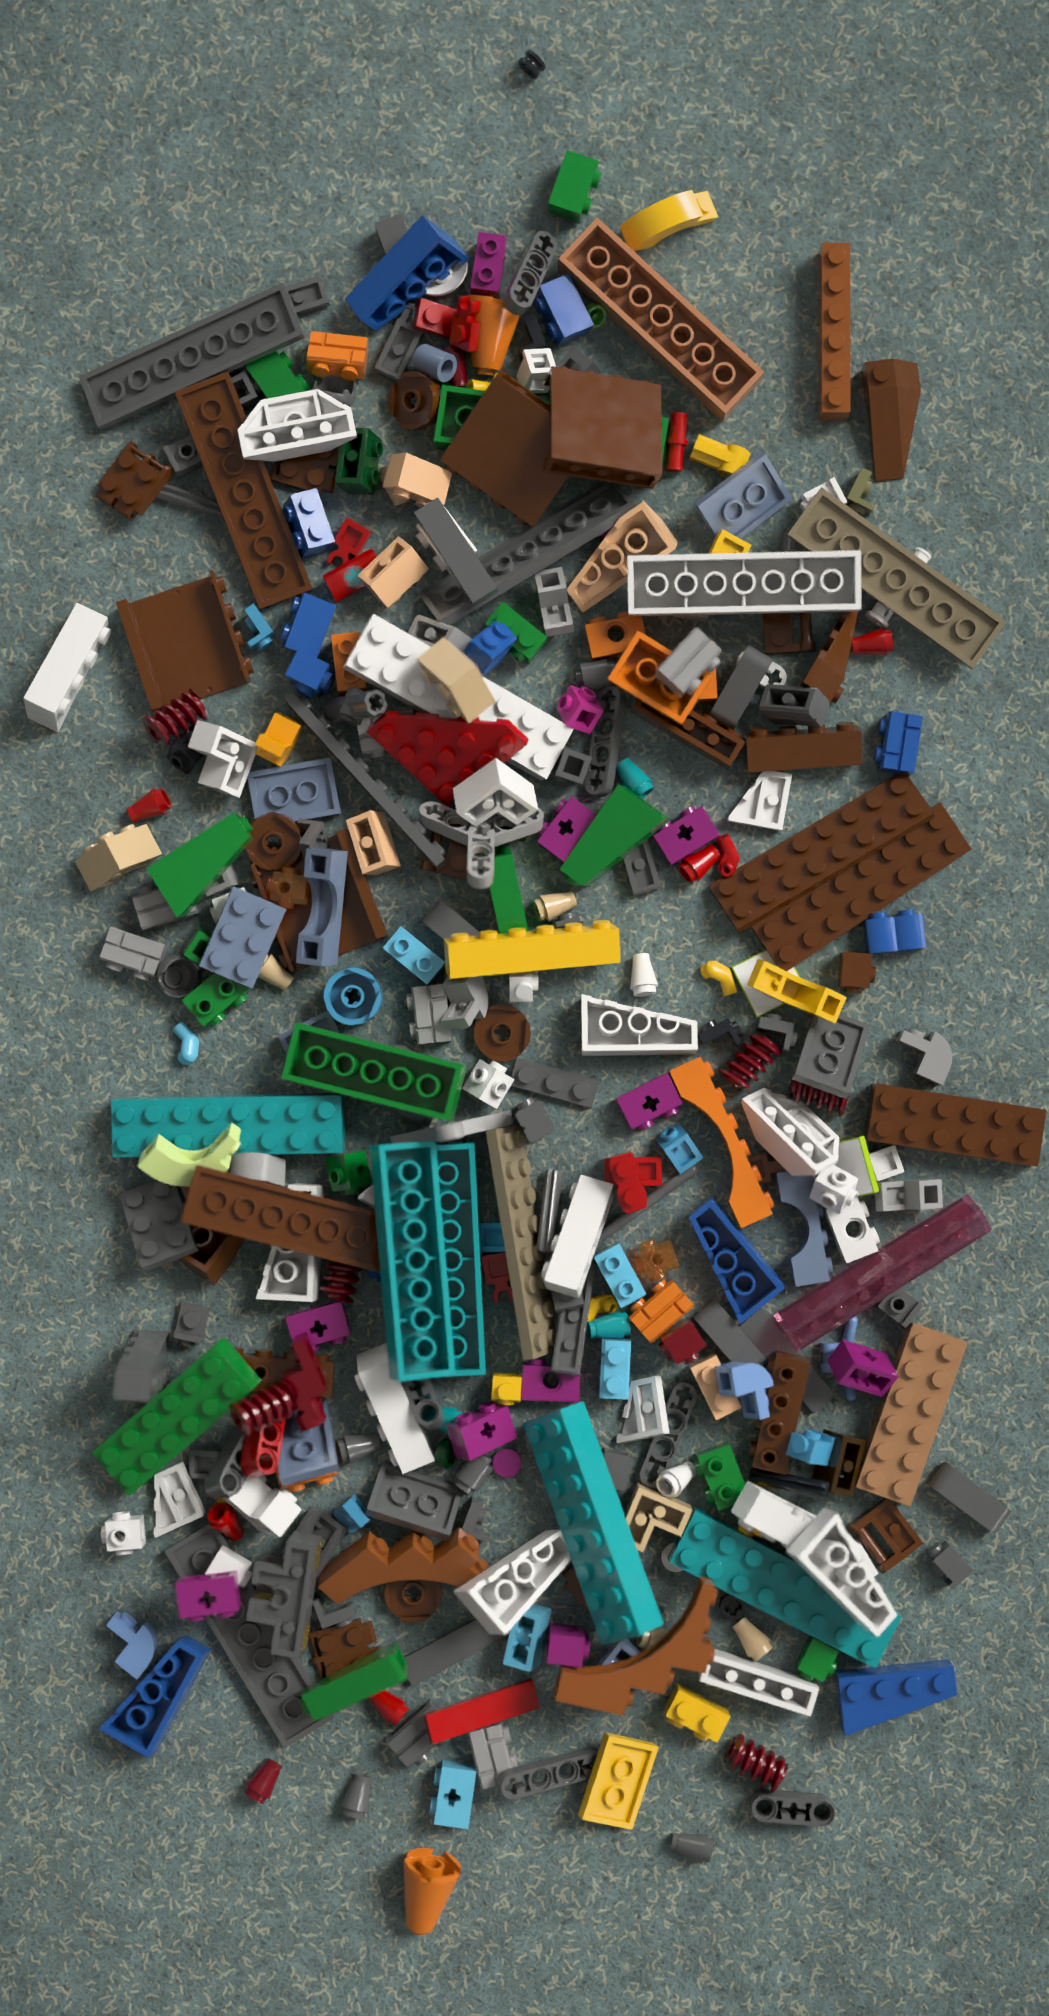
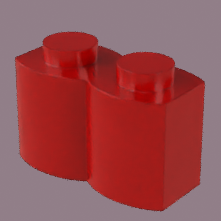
(630, 1190)

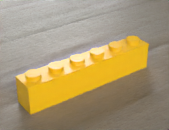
(531, 950)

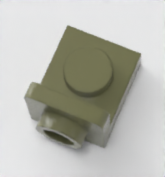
(860, 489)

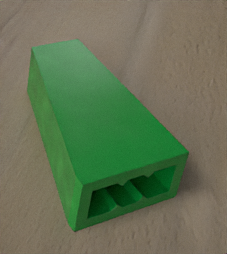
(612, 835)
(196, 865)
(506, 891)
(355, 1682)

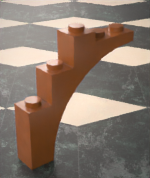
(412, 1558)
(682, 1647)

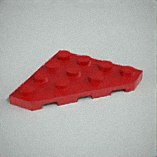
(443, 749)

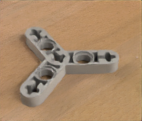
(478, 839)
(456, 1129)

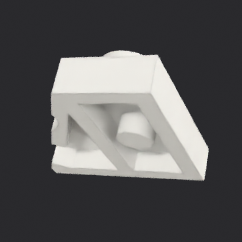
(764, 802)
(644, 1411)
(175, 1499)

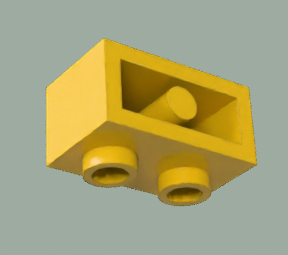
(696, 1713)

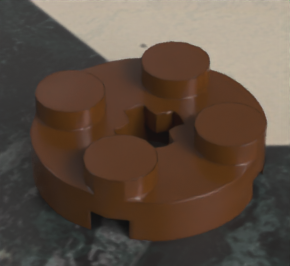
(427, 405)
(274, 857)
(513, 1044)
(413, 1610)

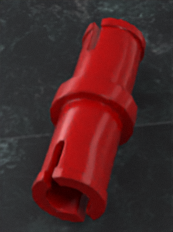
(676, 442)

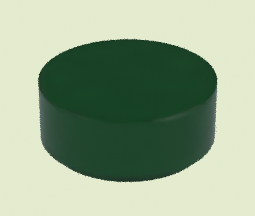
(445, 1454)

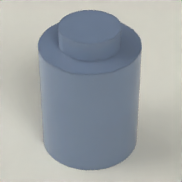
(434, 362)

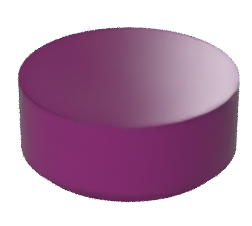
(507, 1462)

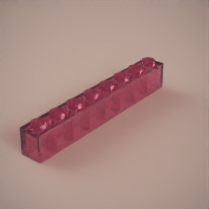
(882, 1272)

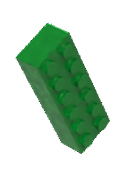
(374, 1072)
(176, 1416)

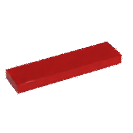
(481, 1711)

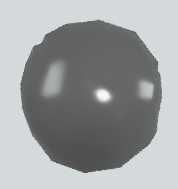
(338, 388)
(177, 976)

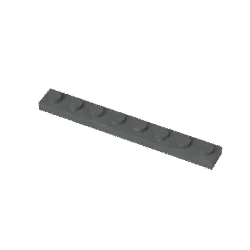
(375, 789)

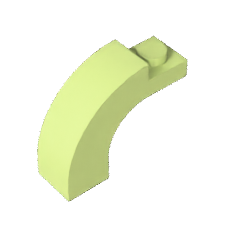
(176, 1166)

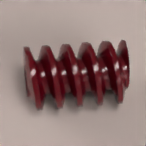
(174, 717)
(750, 1061)
(810, 1093)
(340, 1281)
(262, 1407)
(756, 1761)

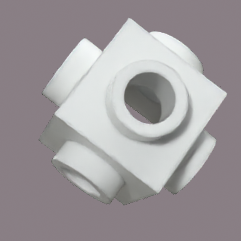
(485, 1081)
(835, 1189)
(133, 1529)

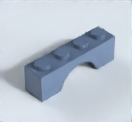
(321, 936)
(809, 1262)

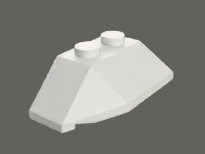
(295, 426)
(791, 1132)

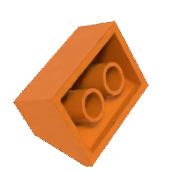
(637, 676)

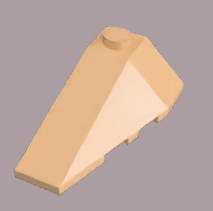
(635, 533)

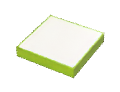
(758, 1002)
(855, 1159)

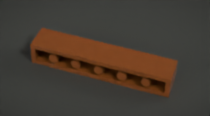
(834, 332)

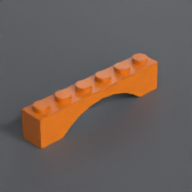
(696, 1087)

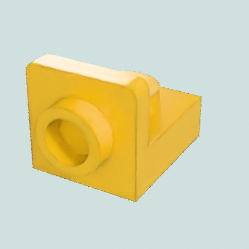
(728, 543)

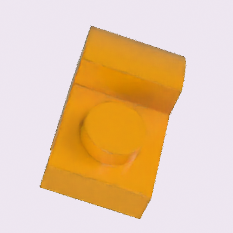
(279, 739)

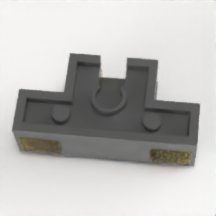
(287, 1593)

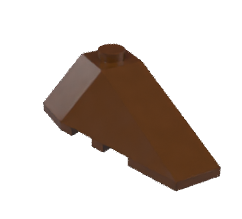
(214, 1253)

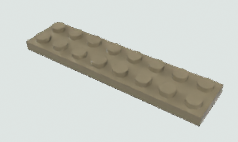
(900, 579)
(520, 1236)

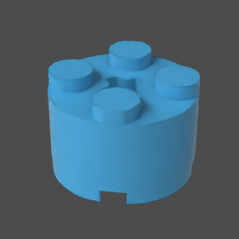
(347, 981)

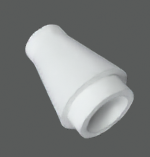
(642, 977)
(674, 1480)

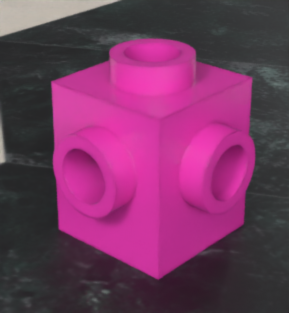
(579, 709)

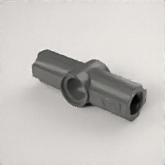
(355, 706)

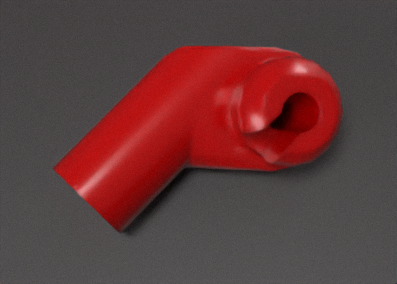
(729, 856)

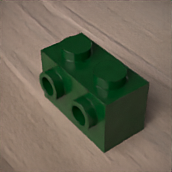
(358, 463)

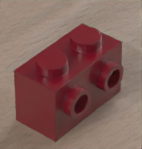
(681, 1342)

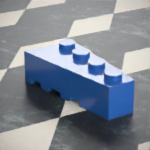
(405, 272)
(735, 1260)
(889, 1691)
(154, 1703)

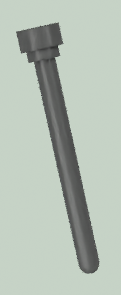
(652, 1199)

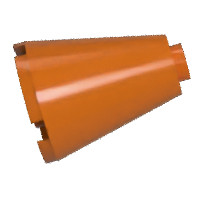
(495, 334)
(427, 1887)

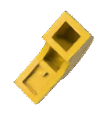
(666, 218)
(796, 991)

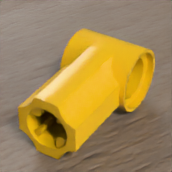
(722, 457)

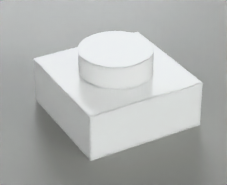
(886, 1162)

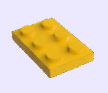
(618, 1781)

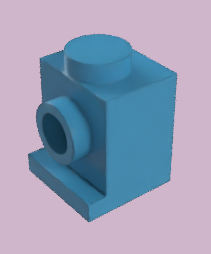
(811, 1447)

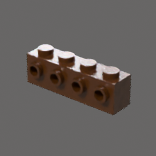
(696, 732)
(803, 747)
(272, 1368)
(785, 1400)

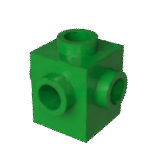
(348, 1172)

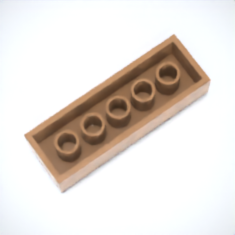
(910, 1413)

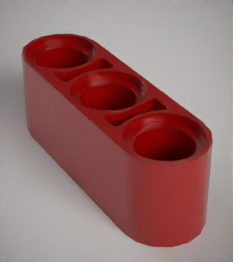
(262, 1449)

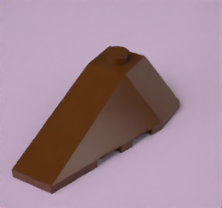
(891, 408)
(831, 663)

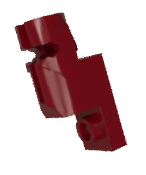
(306, 1383)

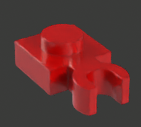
(464, 327)
(350, 539)
(497, 1272)

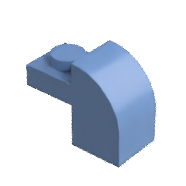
(749, 1383)
(141, 1643)

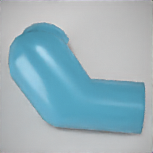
(189, 1044)

